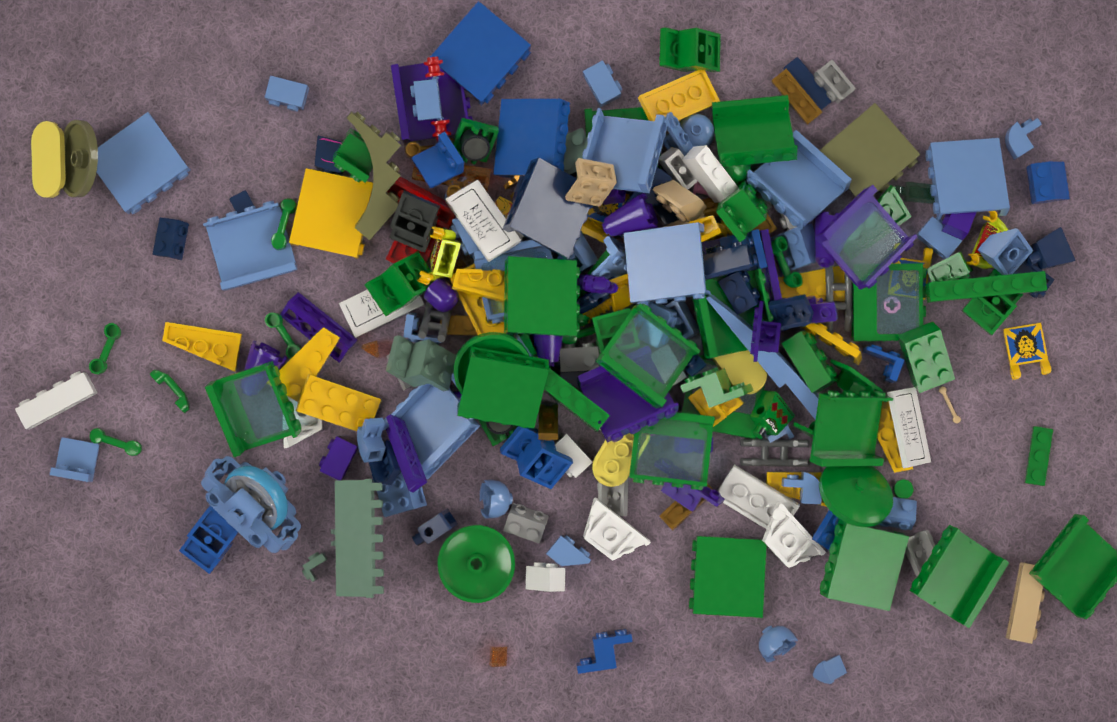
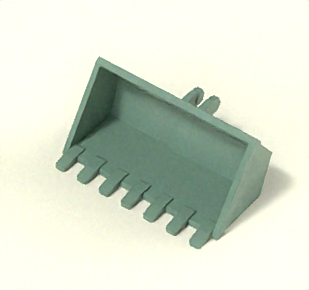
(357, 538)

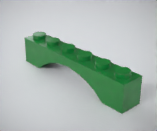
(986, 286)

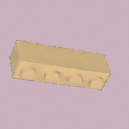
(1025, 606)

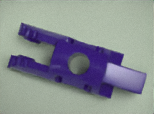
(596, 284)

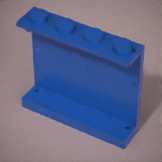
(482, 53)
(529, 132)

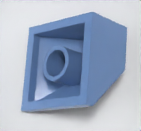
(1005, 251)

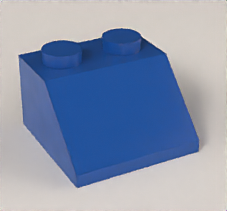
(1047, 182)

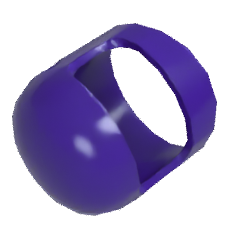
(441, 295)

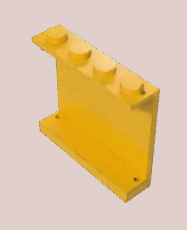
(328, 213)

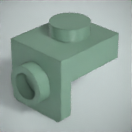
(315, 560)

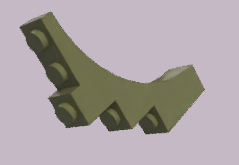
(385, 174)

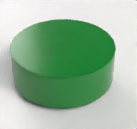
(903, 489)

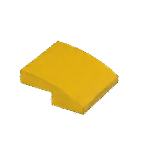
(719, 411)

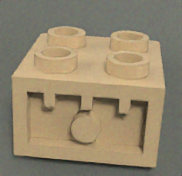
(593, 182)

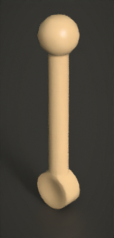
(956, 419)

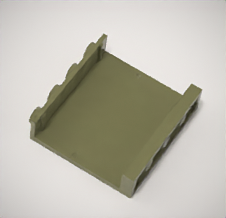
(871, 151)

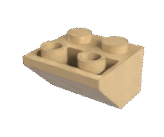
(680, 201)

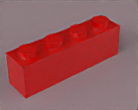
(445, 213)

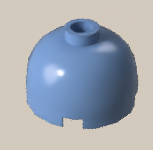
(698, 129)
(495, 498)
(776, 641)

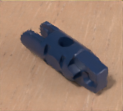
(592, 300)

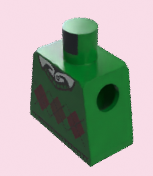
(770, 414)

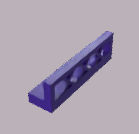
(317, 319)
(405, 453)

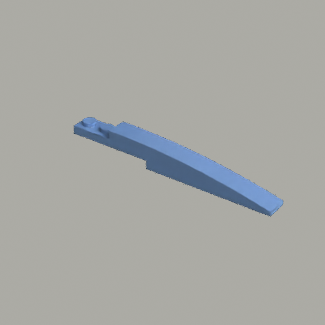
(773, 363)

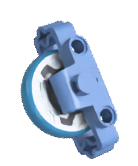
(252, 502)

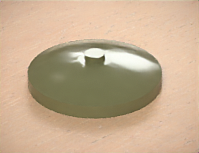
(80, 158)

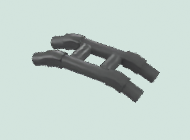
(847, 305)
(427, 325)
(765, 461)

